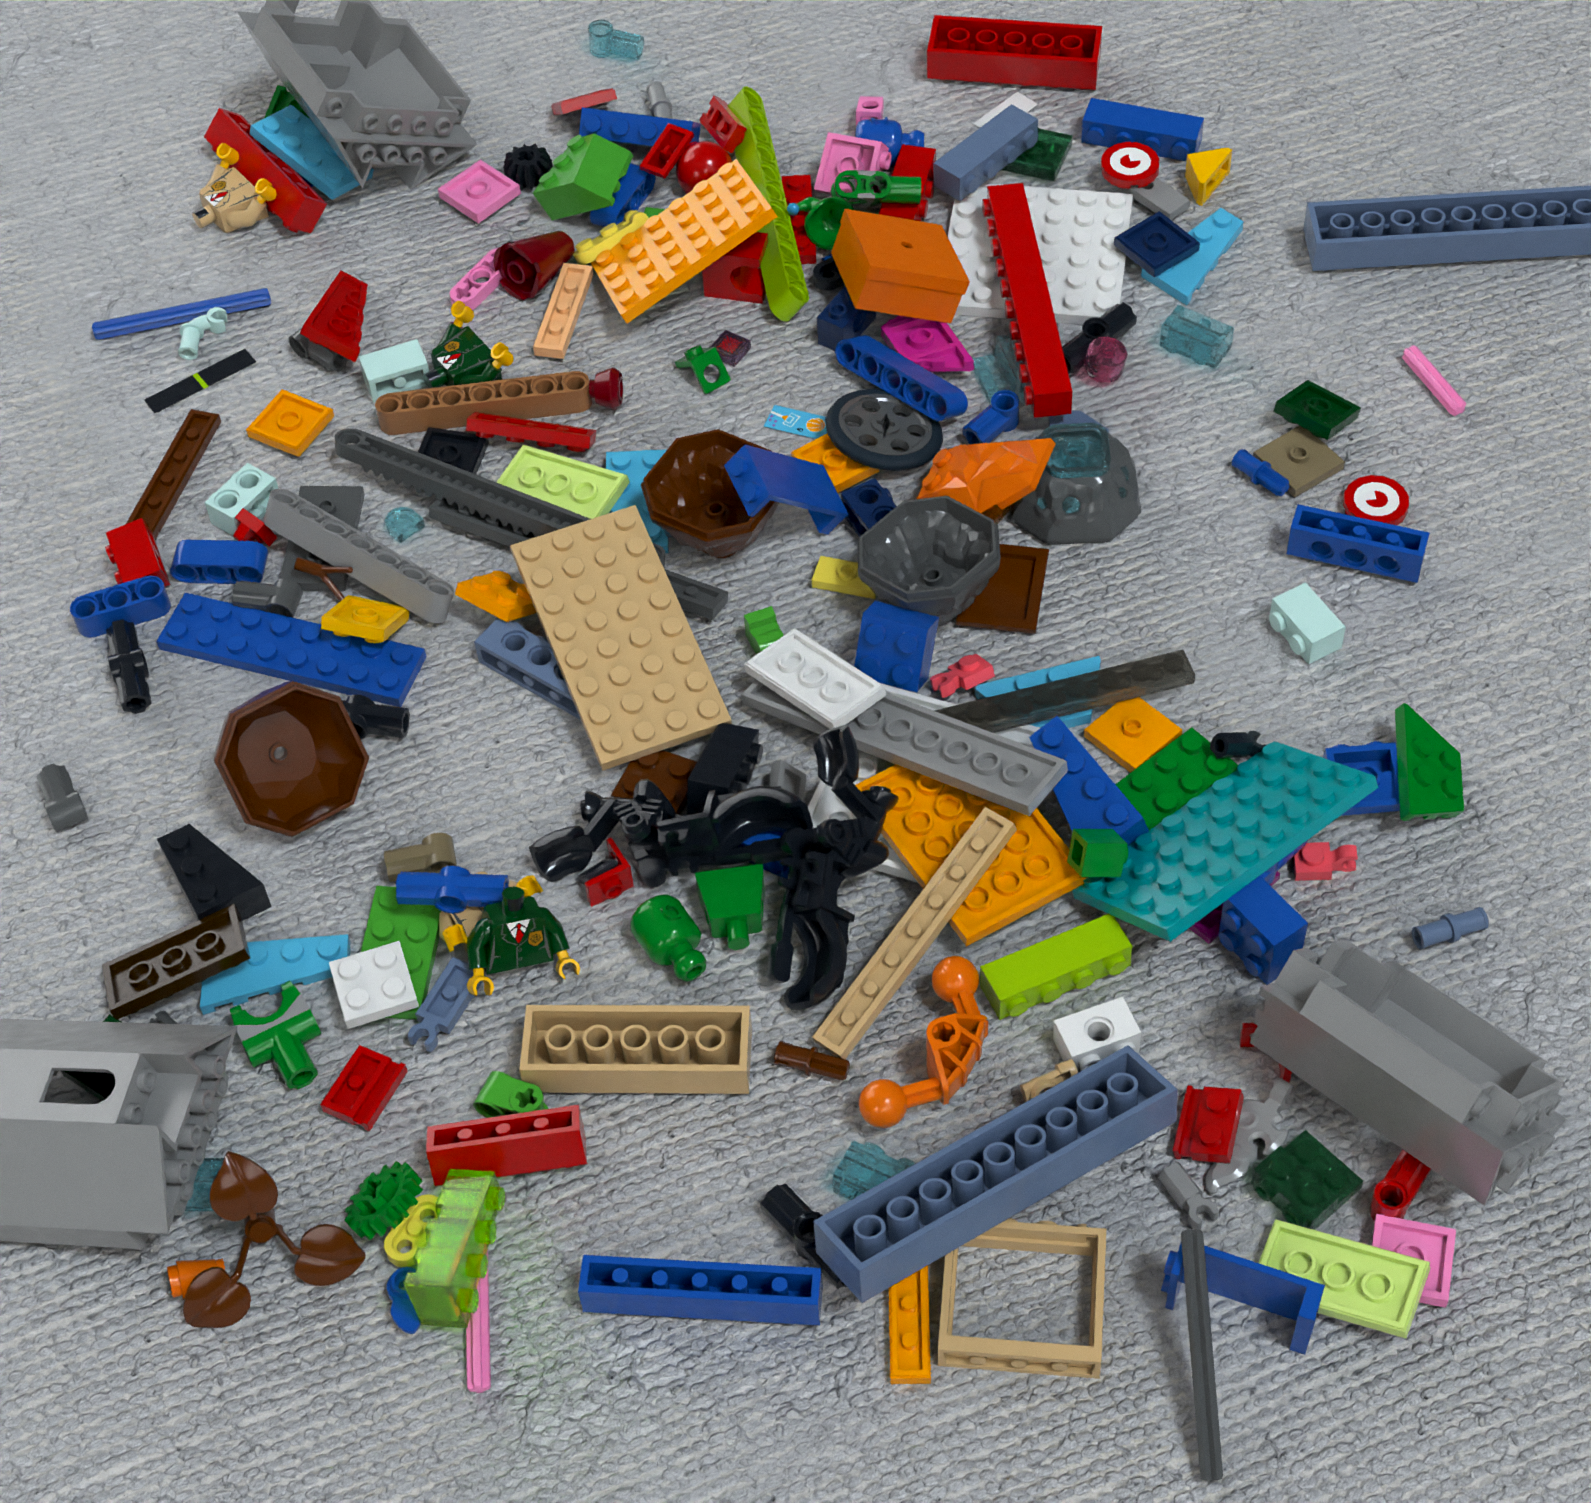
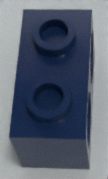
(866, 505)

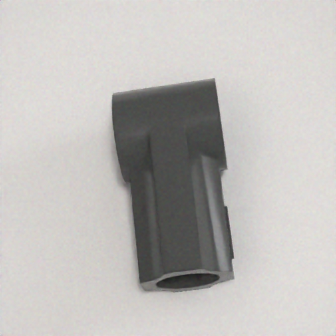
(305, 348)
(278, 598)
(62, 801)

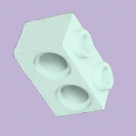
(245, 489)

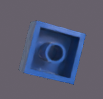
(896, 645)
(1261, 929)

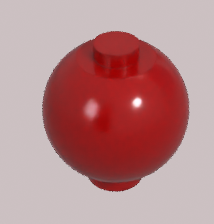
(699, 163)

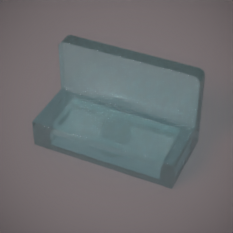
(999, 370)

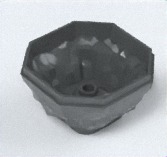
(930, 556)

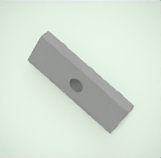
(1160, 197)

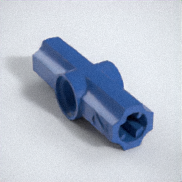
(450, 889)

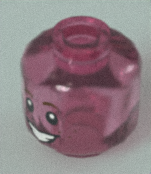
(1105, 359)

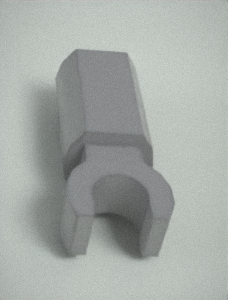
(1187, 1194)

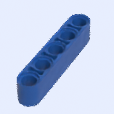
(901, 378)

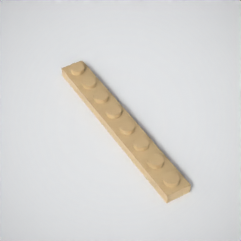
(914, 933)

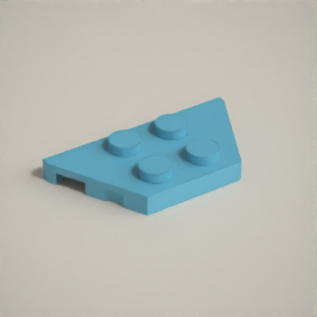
(1040, 677)

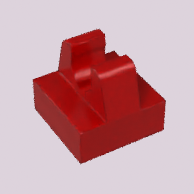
(253, 529)

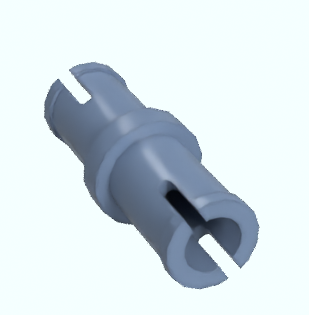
(1450, 928)

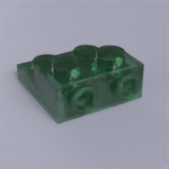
(1305, 1181)

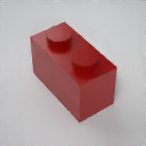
(135, 553)

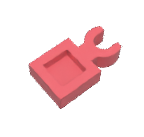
(965, 673)

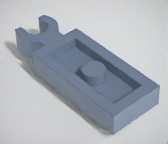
(443, 1004)

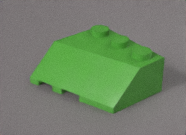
(583, 177)

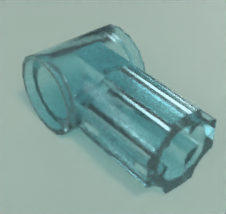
(608, 41)

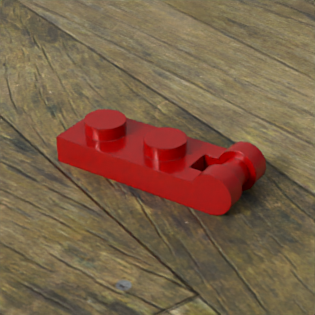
(723, 124)

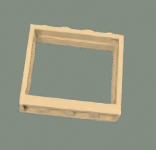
(1027, 1355)

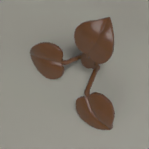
(250, 1193)

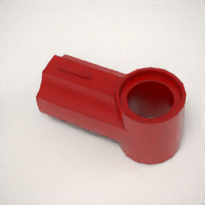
(1399, 1185)

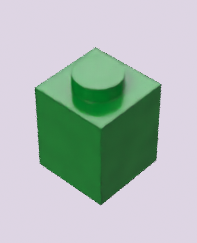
(1097, 853)

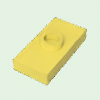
(840, 577)

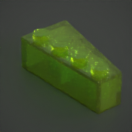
(456, 1249)

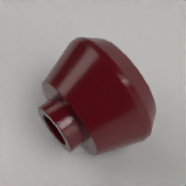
(607, 388)

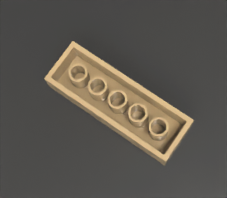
(637, 1048)

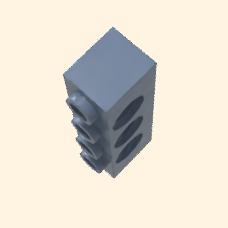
(525, 661)

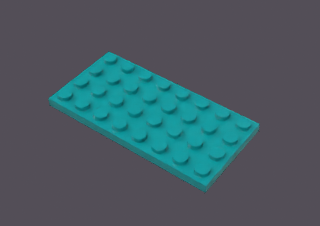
(1226, 839)

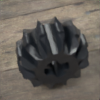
(527, 165)

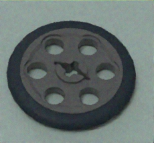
(882, 455)

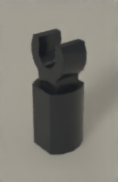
(1236, 744)

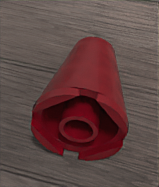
(532, 262)

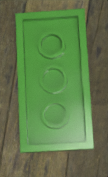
(415, 929)

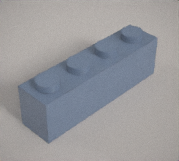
(985, 152)

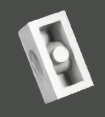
(1108, 1020)

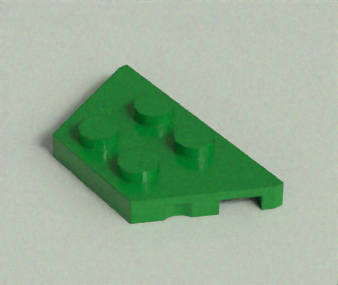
(1426, 769)

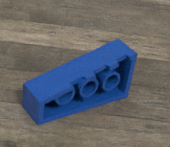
(1086, 791)

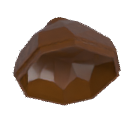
(319, 761)

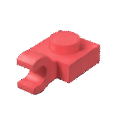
(1317, 861)

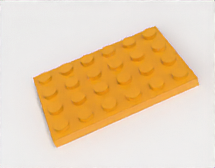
(682, 240)
(934, 819)

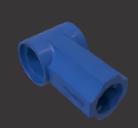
(998, 417)

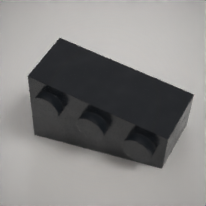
(724, 764)
(210, 876)

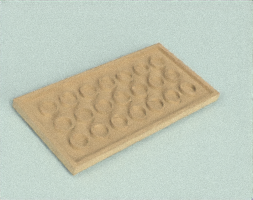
(620, 637)

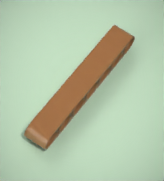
(513, 397)

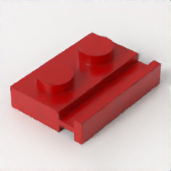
(364, 1088)
(1208, 1124)

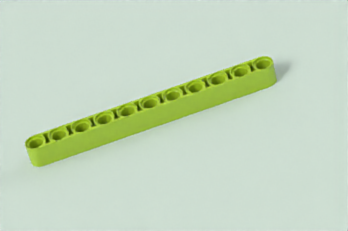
(781, 261)

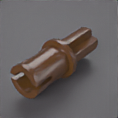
(811, 1061)

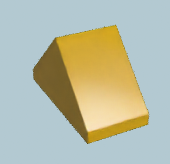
(1206, 172)

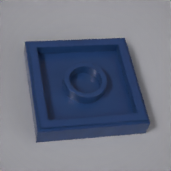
(1156, 244)

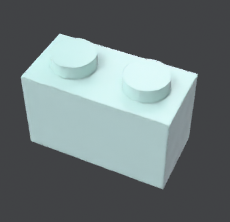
(394, 369)
(1306, 623)

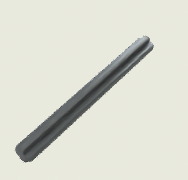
(1201, 1355)

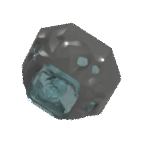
(1084, 490)

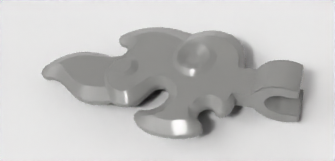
(1255, 1122)

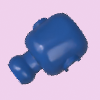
(890, 134)

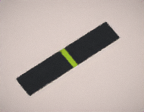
(200, 381)

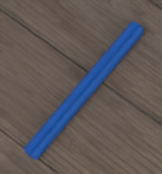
(179, 314)

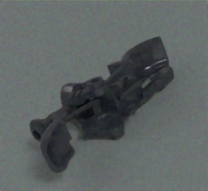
(670, 841)
(818, 866)

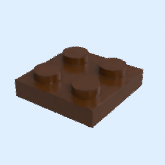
(663, 768)

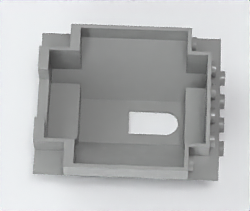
(366, 87)
(1411, 1065)
(110, 1166)

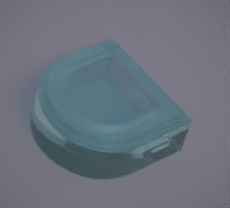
(403, 523)

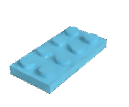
(305, 150)
(636, 466)

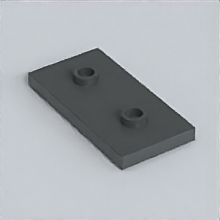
(344, 504)

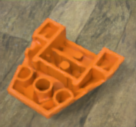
(988, 472)

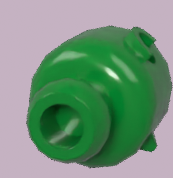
(669, 936)

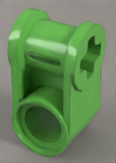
(507, 1096)

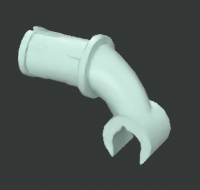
(194, 331)

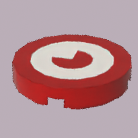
(1130, 165)
(1376, 499)

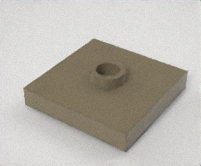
(1300, 459)

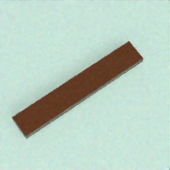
(175, 469)

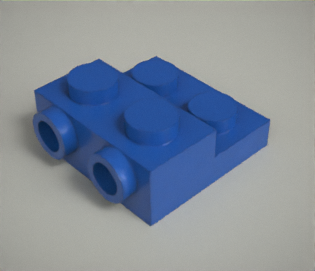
(1376, 759)

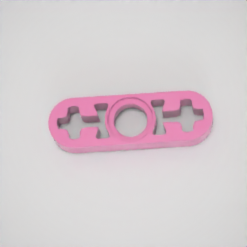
(474, 293)

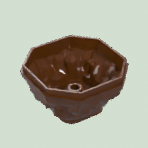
(696, 499)

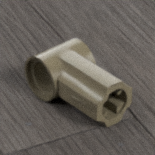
(430, 856)

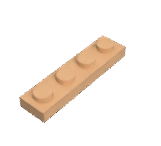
(563, 311)

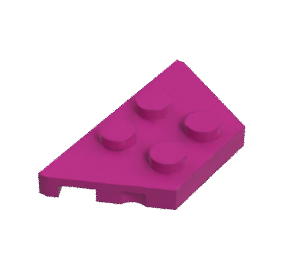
(927, 344)

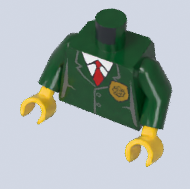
(463, 356)
(514, 937)

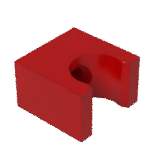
(737, 272)

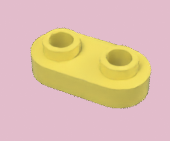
(410, 1232)

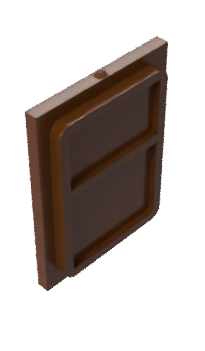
(1012, 593)

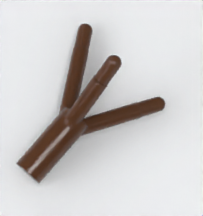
(321, 571)

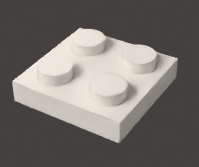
(373, 984)

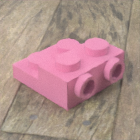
(849, 153)

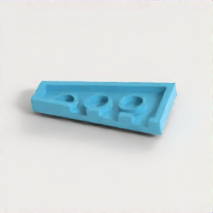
(1215, 238)
(272, 965)

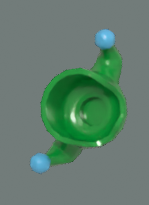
(823, 218)

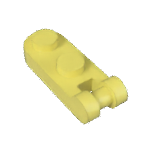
(610, 235)

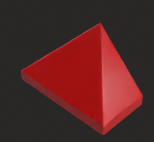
(666, 150)

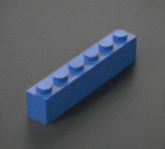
(701, 1290)

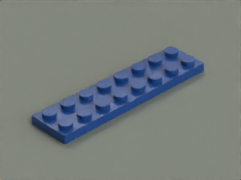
(291, 649)

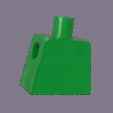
(733, 902)

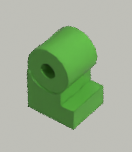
(762, 629)

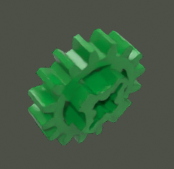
(383, 1200)

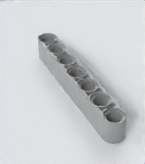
(348, 547)

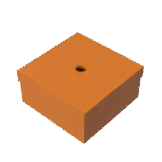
(899, 266)

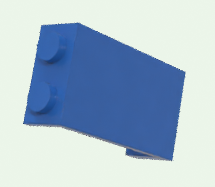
(776, 477)
(1254, 1286)

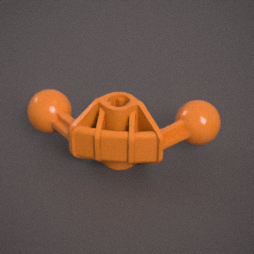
(952, 1049)

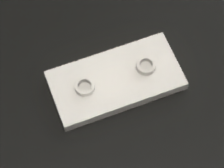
(815, 679)

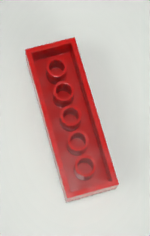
(1014, 52)

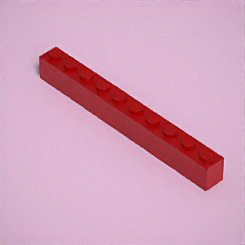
(1027, 301)

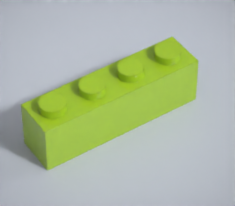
(1055, 966)

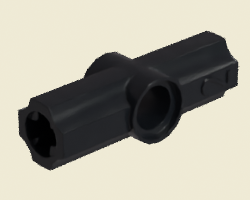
(1112, 324)
(128, 666)
(375, 718)
(794, 1221)

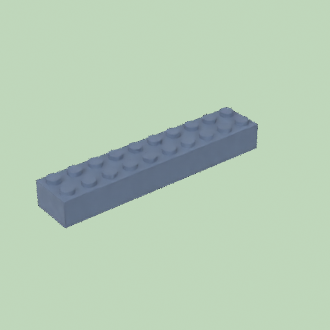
(1448, 228)
(994, 1173)

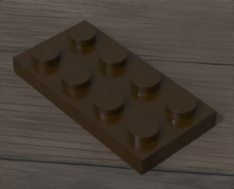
(175, 962)

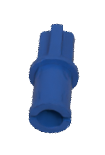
(1260, 472)

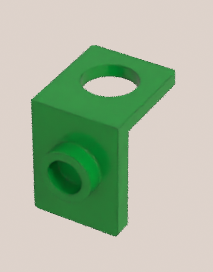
(698, 359)

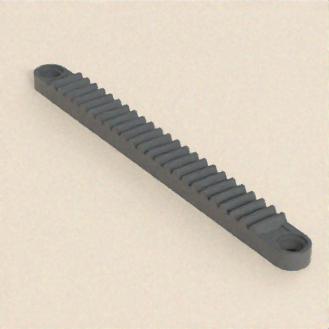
(456, 485)

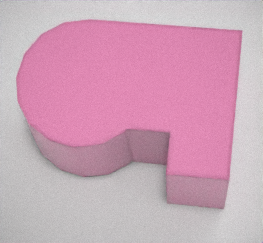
(869, 107)

